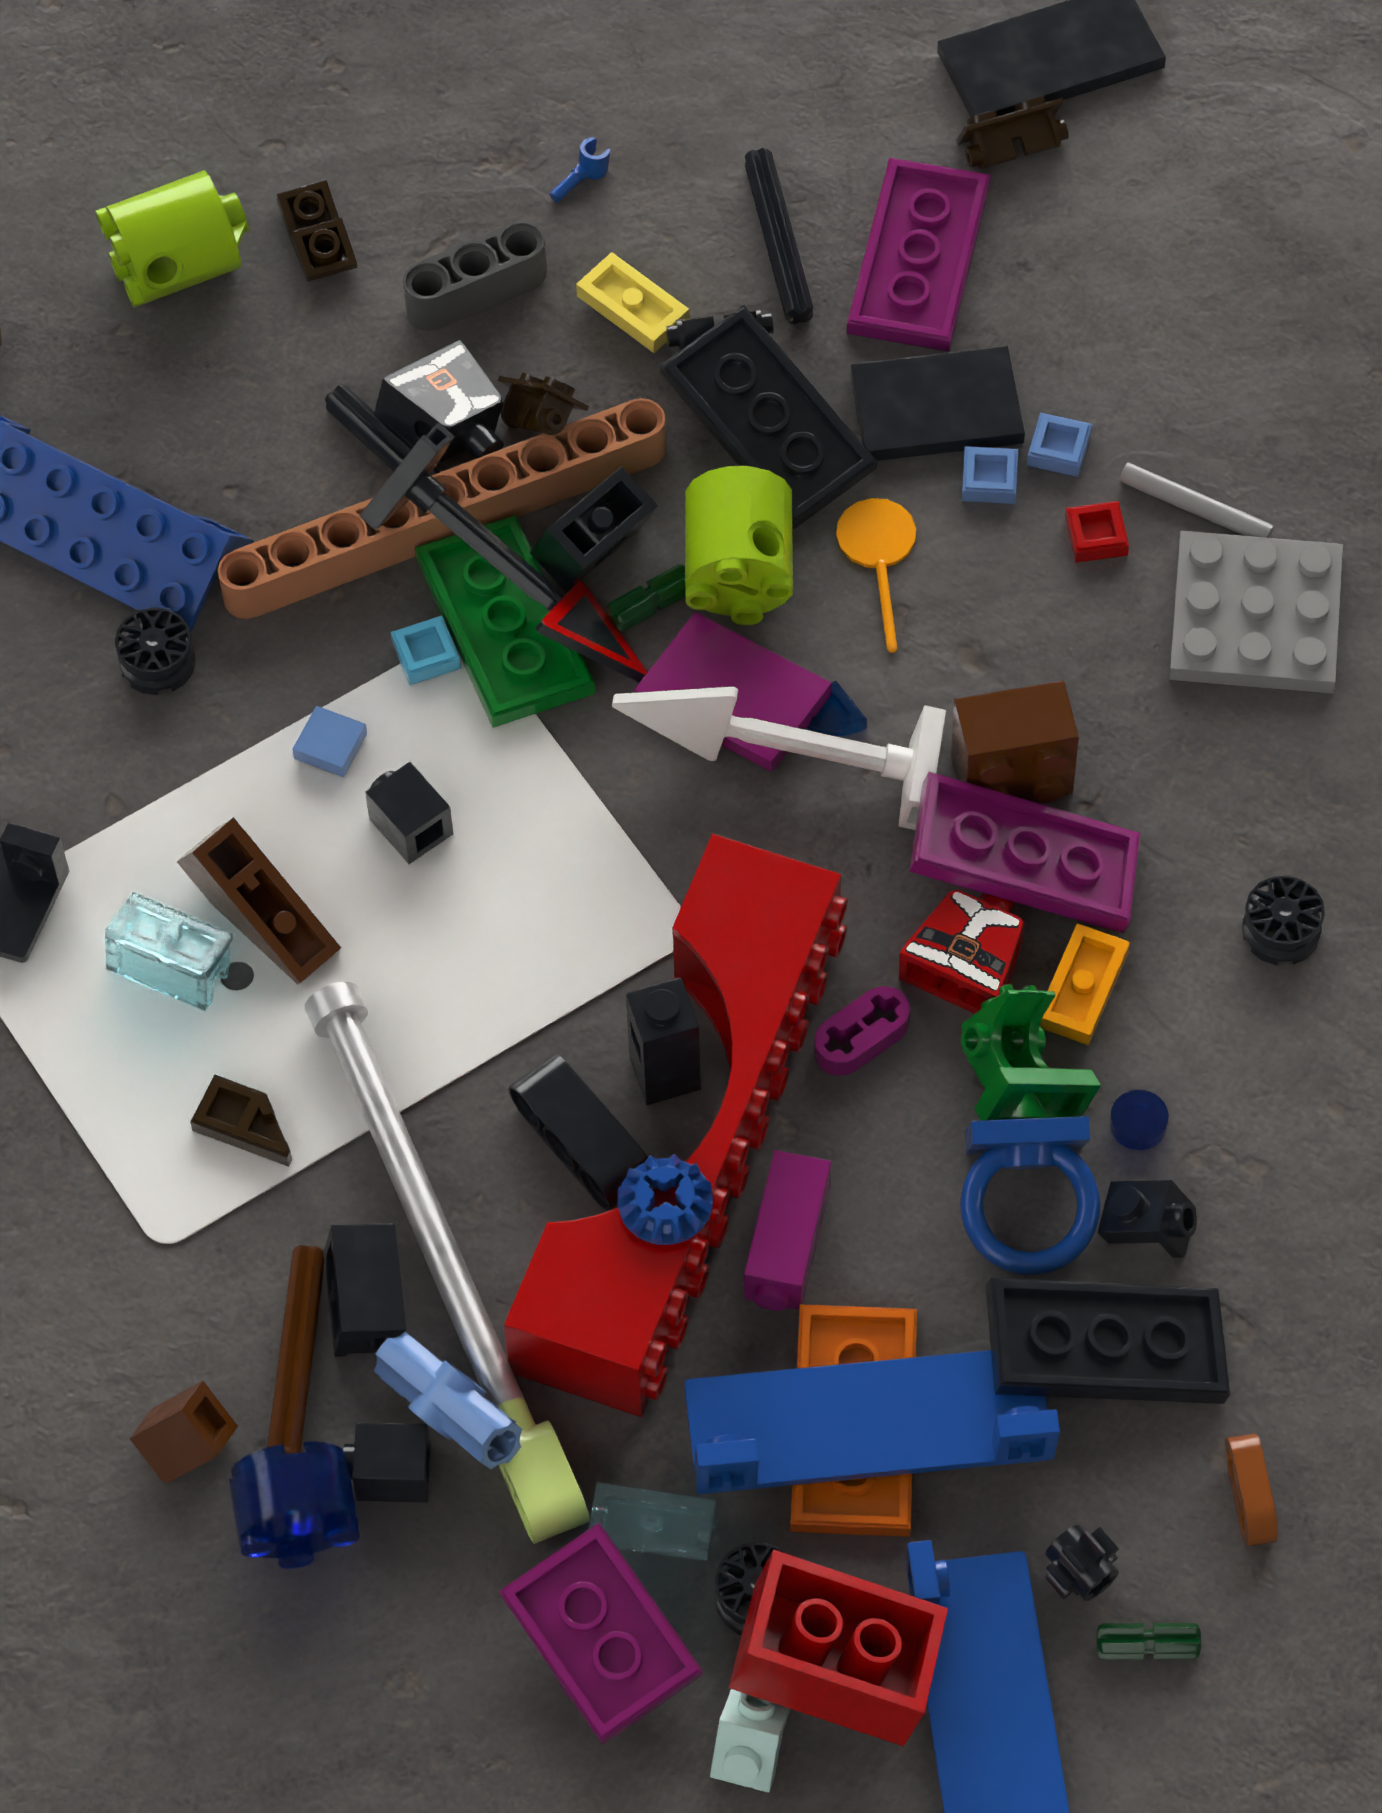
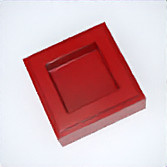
(1097, 531)

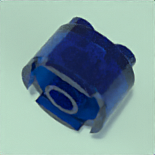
(293, 1503)

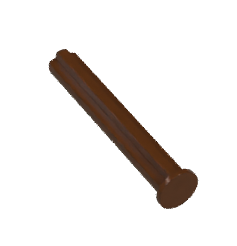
(296, 1348)

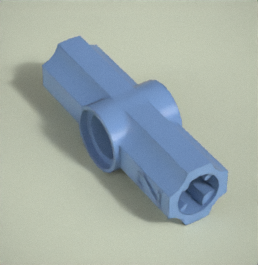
(448, 1400)

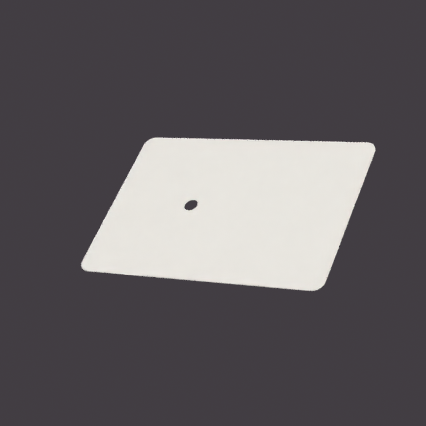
(453, 954)

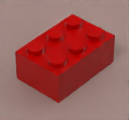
(839, 1648)

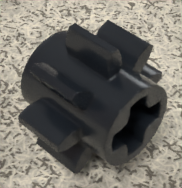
(1081, 1563)

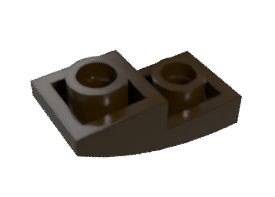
(316, 231)

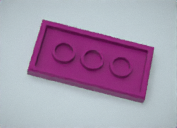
(918, 254)
(1025, 852)

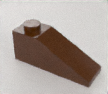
(258, 900)

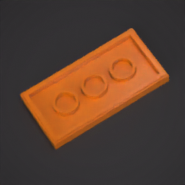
(849, 1336)

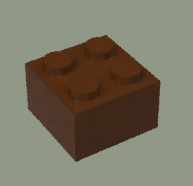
(1017, 741)

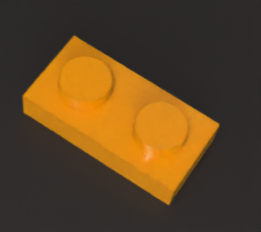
(1084, 983)

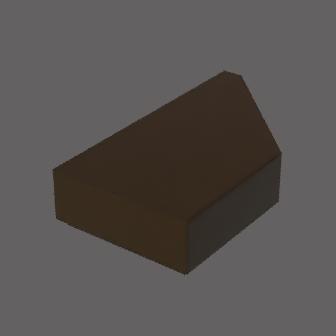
(241, 1119)

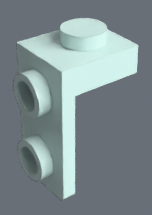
(748, 1741)

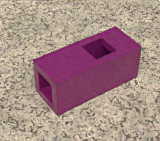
(787, 1231)

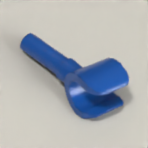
(588, 167)

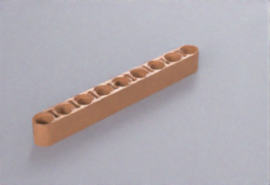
(511, 469)

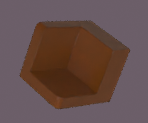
(184, 1432)

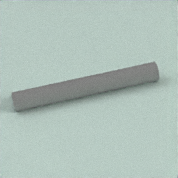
(1194, 502)

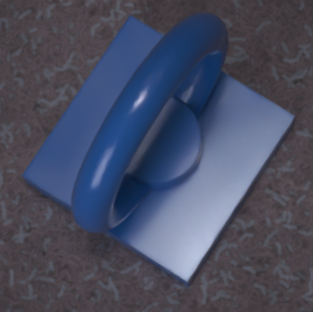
(1029, 1145)

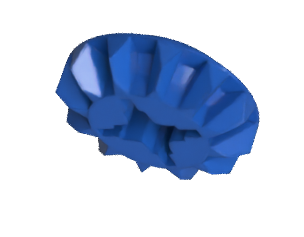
(667, 1223)

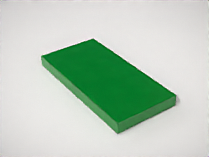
(496, 631)

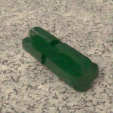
(640, 602)
(1132, 1641)

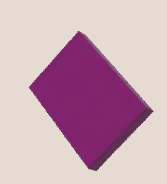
(767, 683)
(601, 1633)

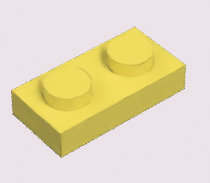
(631, 301)

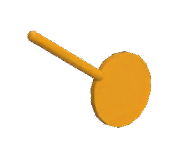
(878, 536)

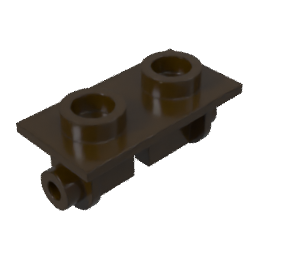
(1030, 123)
(538, 403)

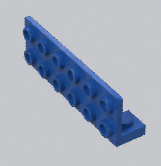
(106, 528)
(860, 1422)
(989, 1686)

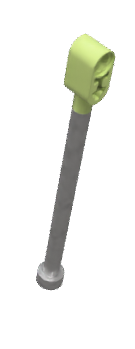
(539, 1472)

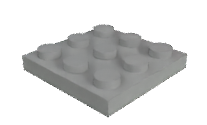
(1256, 612)

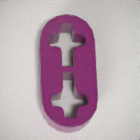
(869, 1038)

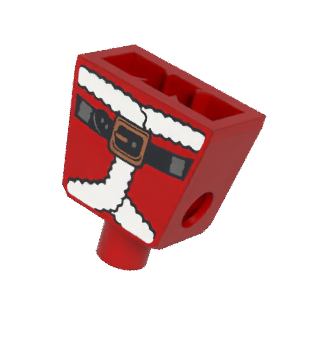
(964, 949)

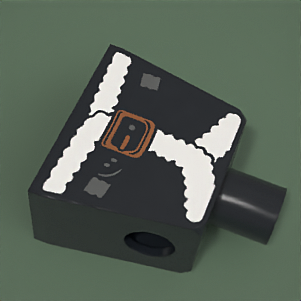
(447, 391)

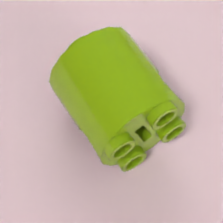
(173, 237)
(738, 543)

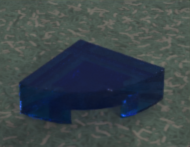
(838, 715)

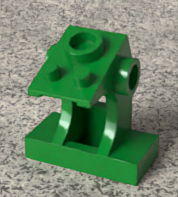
(1006, 1053)

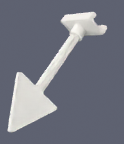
(704, 717)

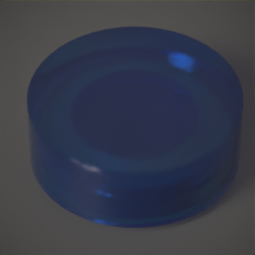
(1139, 1119)

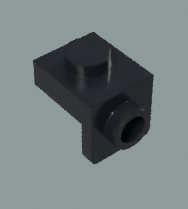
(1148, 1214)

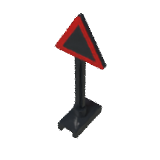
(572, 619)

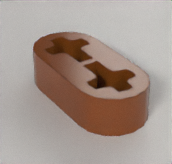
(1251, 1489)

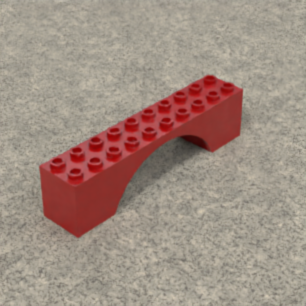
(753, 957)

